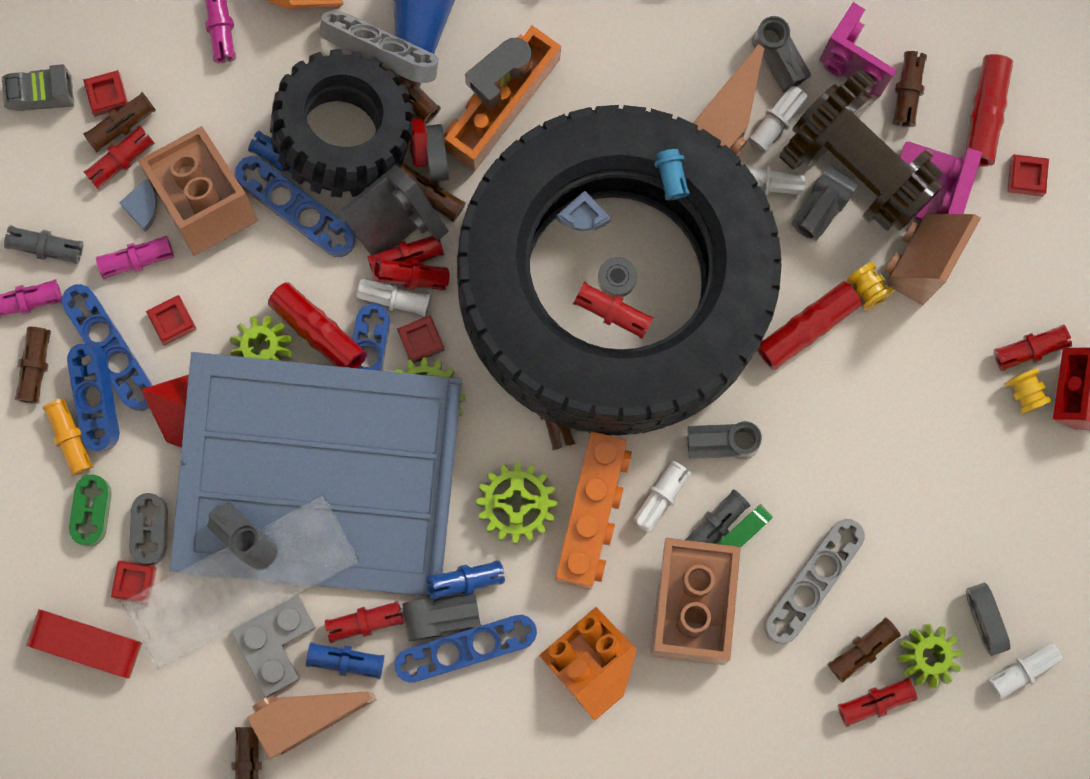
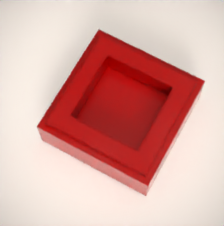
(105, 92)
(418, 144)
(1028, 175)
(171, 320)
(420, 339)
(132, 579)

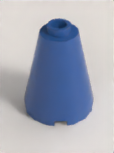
(421, 21)

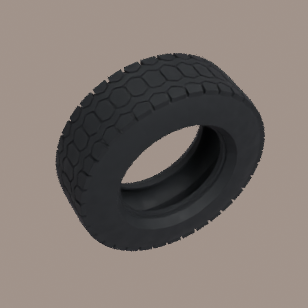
(613, 156)

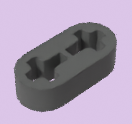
(436, 153)
(139, 529)
(988, 619)

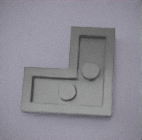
(263, 642)

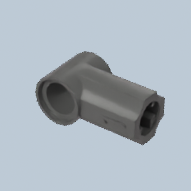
(782, 56)
(827, 197)
(718, 441)
(242, 537)
(432, 617)

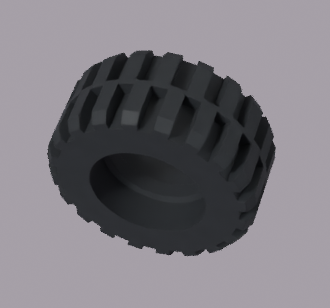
(344, 80)

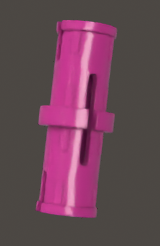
(220, 27)
(134, 257)
(27, 298)

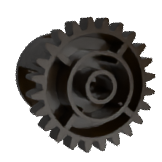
(835, 127)

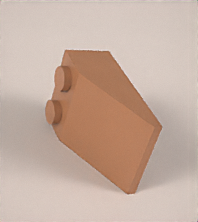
(731, 108)
(198, 190)
(929, 254)
(696, 602)
(293, 720)

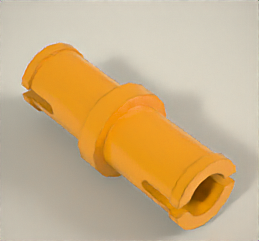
(68, 437)

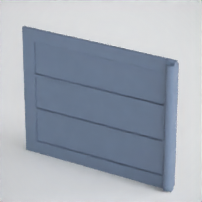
(295, 430)

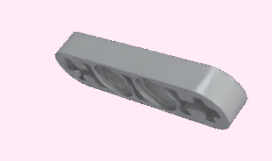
(393, 51)
(818, 584)

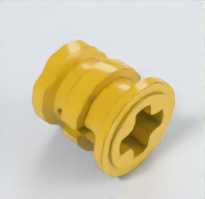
(870, 286)
(1028, 391)

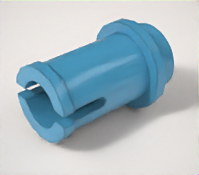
(672, 174)

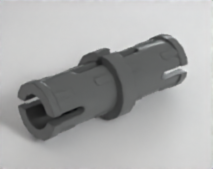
(43, 244)
(720, 519)

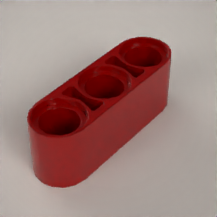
(83, 644)

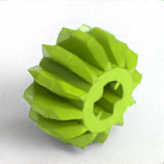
(256, 334)
(927, 641)

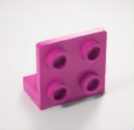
(845, 58)
(956, 177)

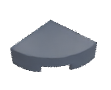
(141, 204)
(583, 214)

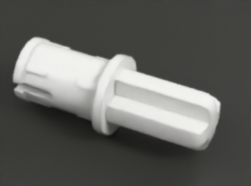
(778, 118)
(779, 181)
(393, 297)
(661, 496)
(1025, 670)

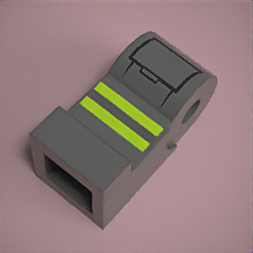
(495, 70)
(38, 89)

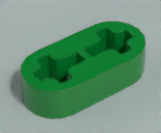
(81, 508)
(747, 527)

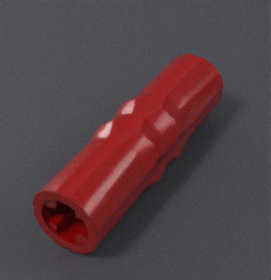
(989, 107)
(809, 325)
(316, 327)

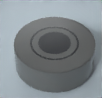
(617, 277)

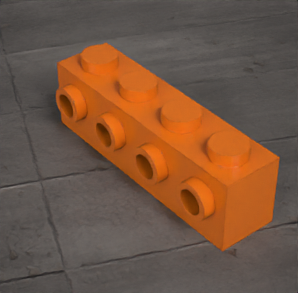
(480, 128)
(591, 510)

